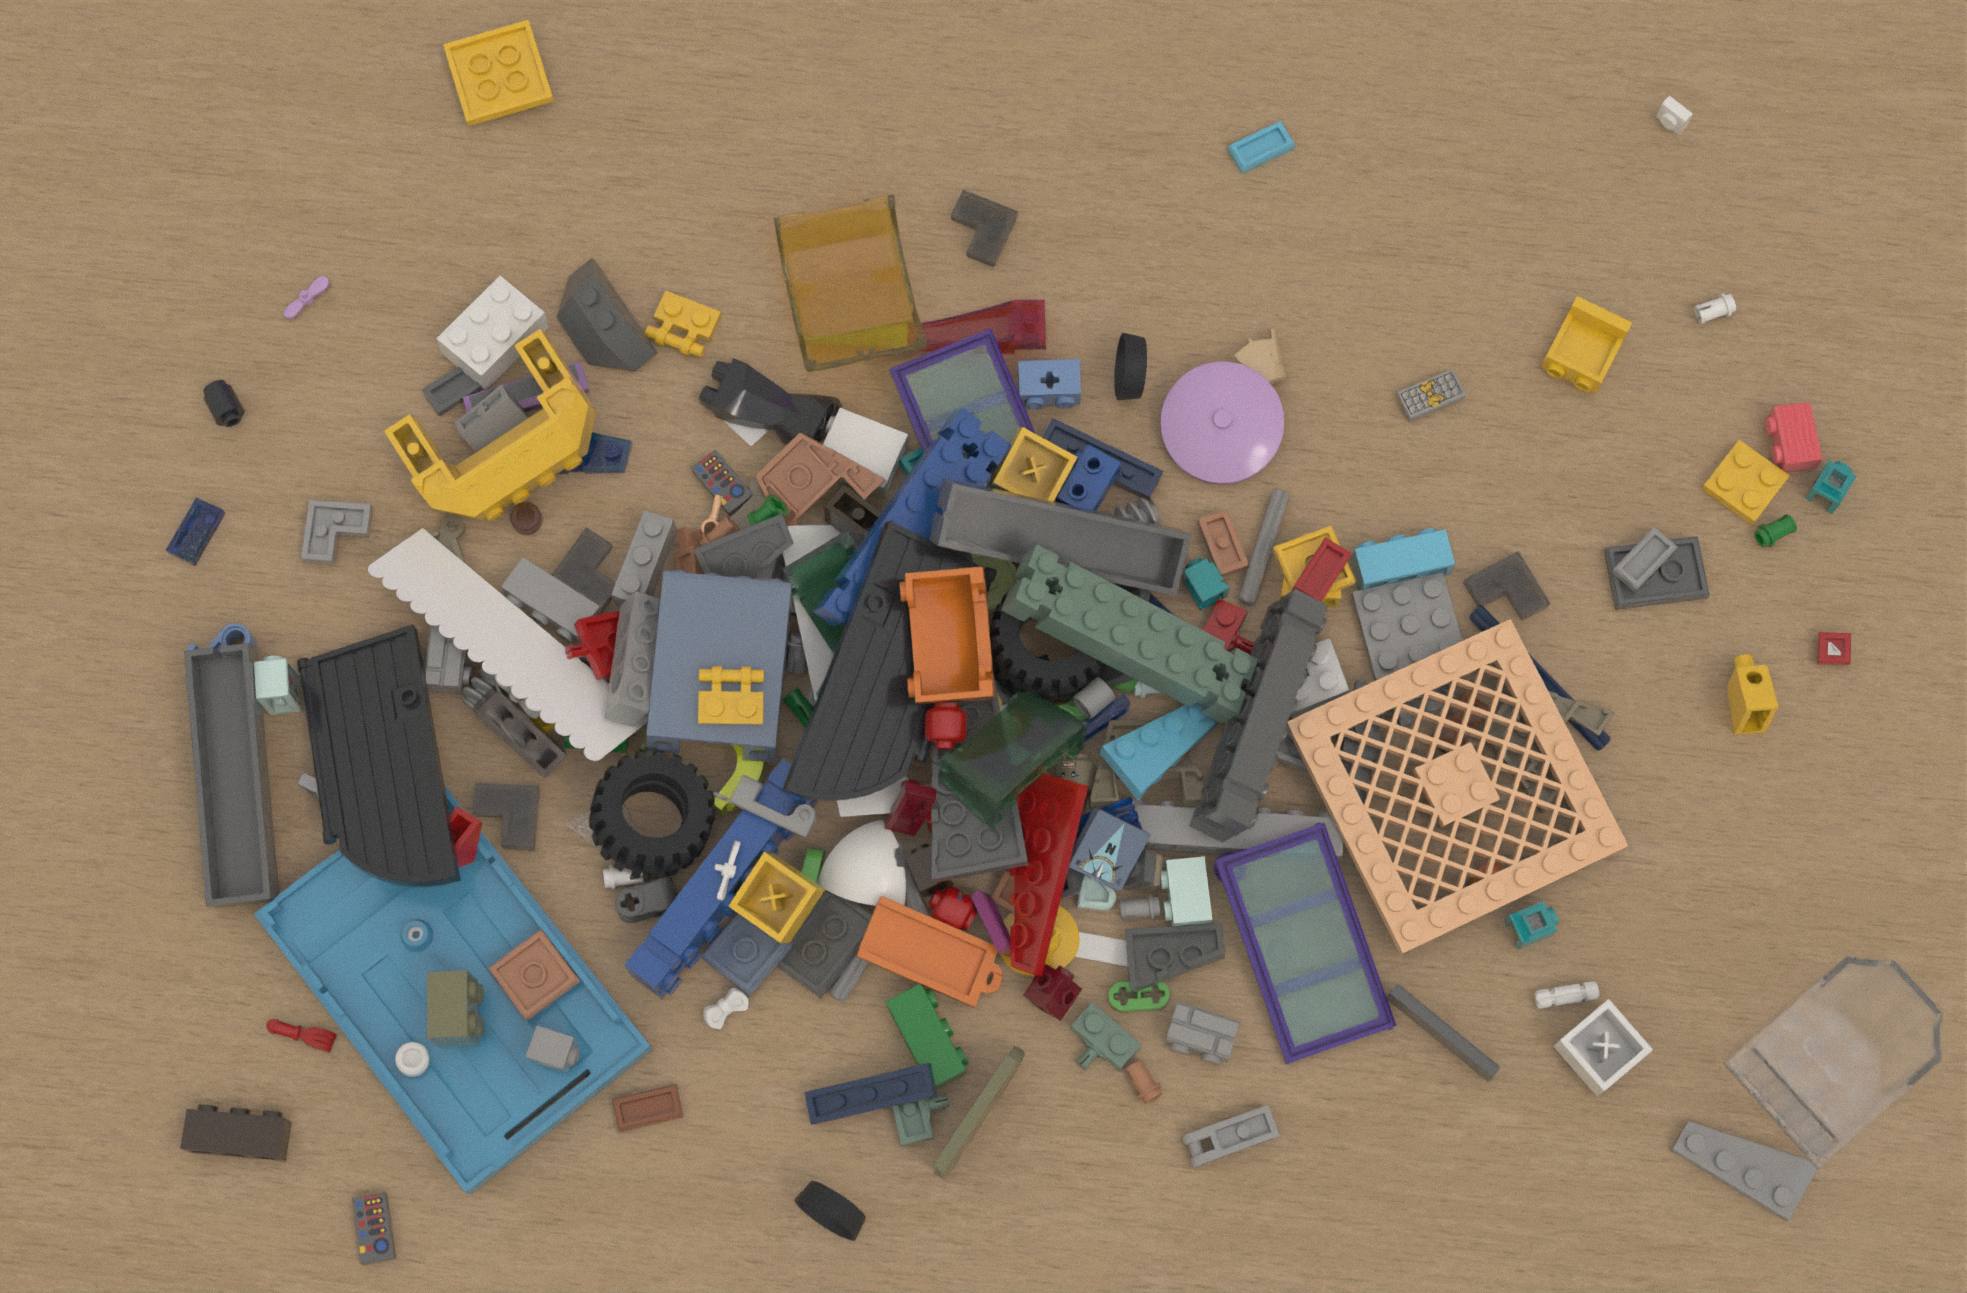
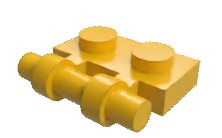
(685, 316)
(731, 706)

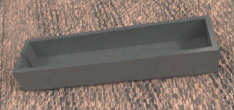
(1105, 544)
(231, 776)

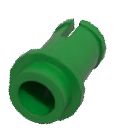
(1768, 534)

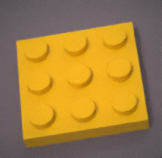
(498, 73)

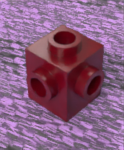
(1053, 991)

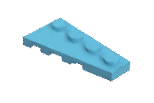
(1154, 748)

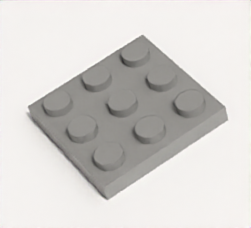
(1405, 622)

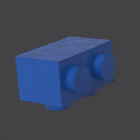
(1089, 480)

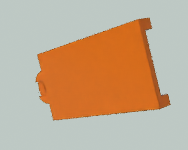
(929, 952)

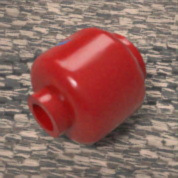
(945, 725)
(953, 907)

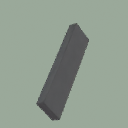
(1443, 1032)

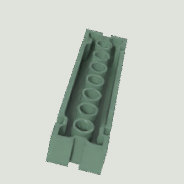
(1129, 634)

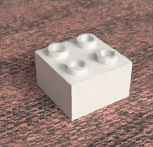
(1603, 1047)

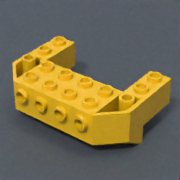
(516, 460)

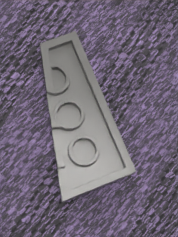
(1754, 1170)

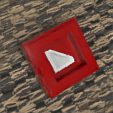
(1834, 648)

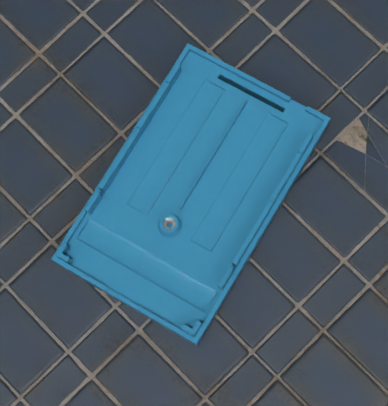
(368, 960)

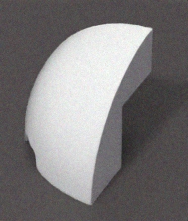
(865, 866)

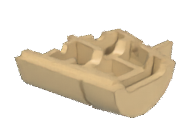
(1263, 357)

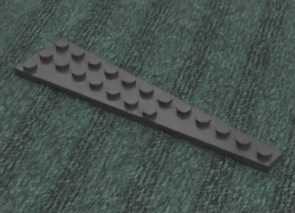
(960, 838)

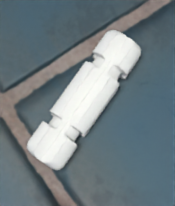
(1566, 994)

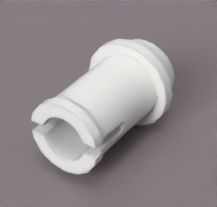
(1715, 308)
(616, 878)

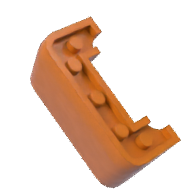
(949, 635)

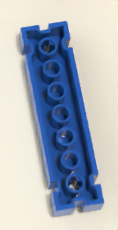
(918, 498)
(696, 910)

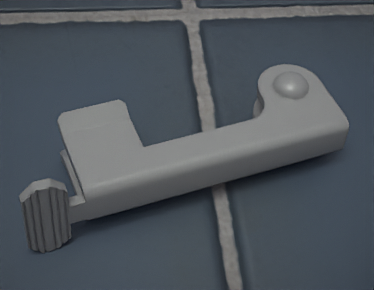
(745, 797)

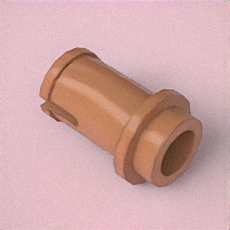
(723, 528)
(1143, 1082)

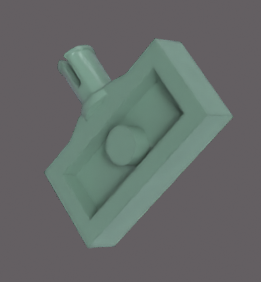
(1103, 1039)
(914, 1119)

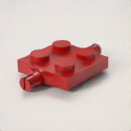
(597, 642)

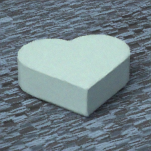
(1095, 895)

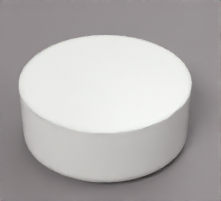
(412, 1059)

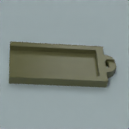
(978, 1112)

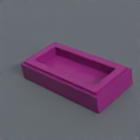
(992, 921)

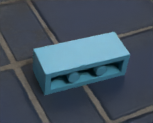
(1402, 558)

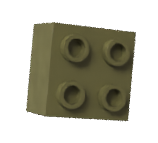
(454, 1008)

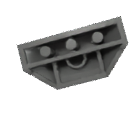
(601, 322)

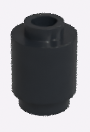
(223, 403)

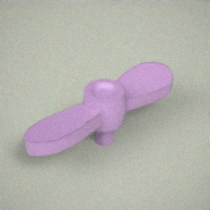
(306, 297)

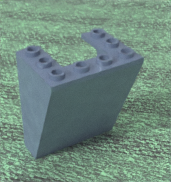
(724, 624)

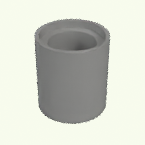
(1093, 698)

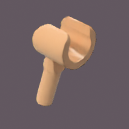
(713, 518)

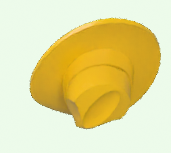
(1063, 942)

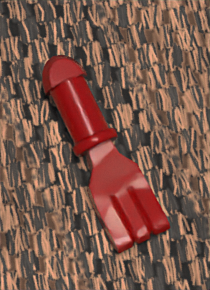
(312, 1037)

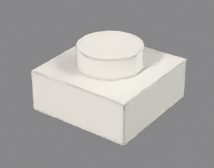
(1674, 115)

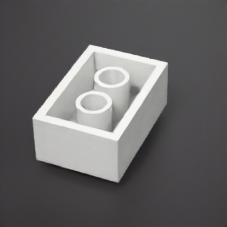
(486, 332)

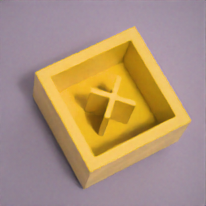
(1033, 467)
(776, 897)

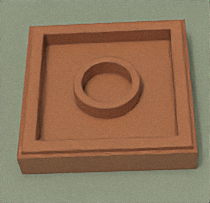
(534, 975)

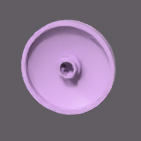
(1222, 423)

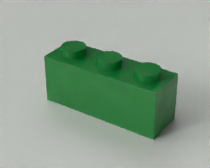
(927, 1034)

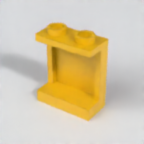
(1586, 345)

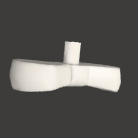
(734, 1001)

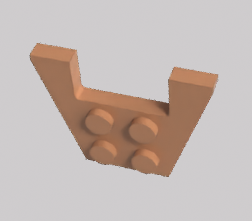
(808, 471)

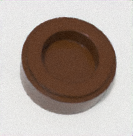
(526, 518)

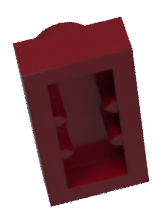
(910, 807)

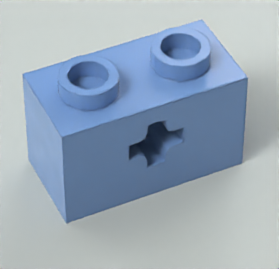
(1061, 373)

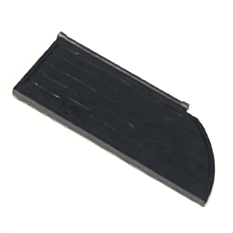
(863, 717)
(379, 760)

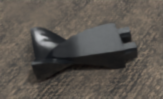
(757, 402)

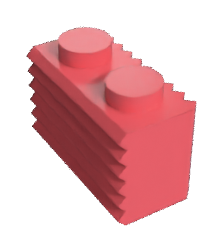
(1794, 437)

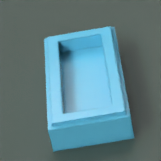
(1261, 147)

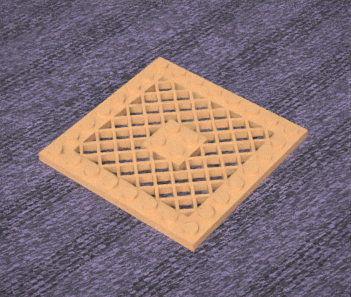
(1456, 785)

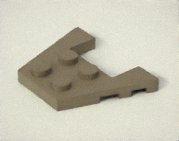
(1578, 711)
(1105, 783)

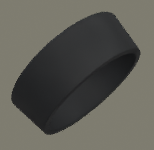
(1130, 367)
(831, 1210)

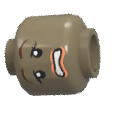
(1079, 770)

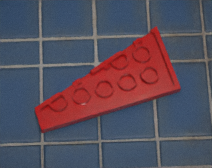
(1049, 823)

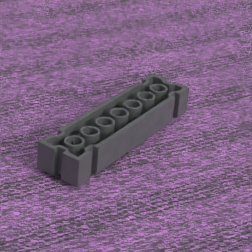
(1253, 736)

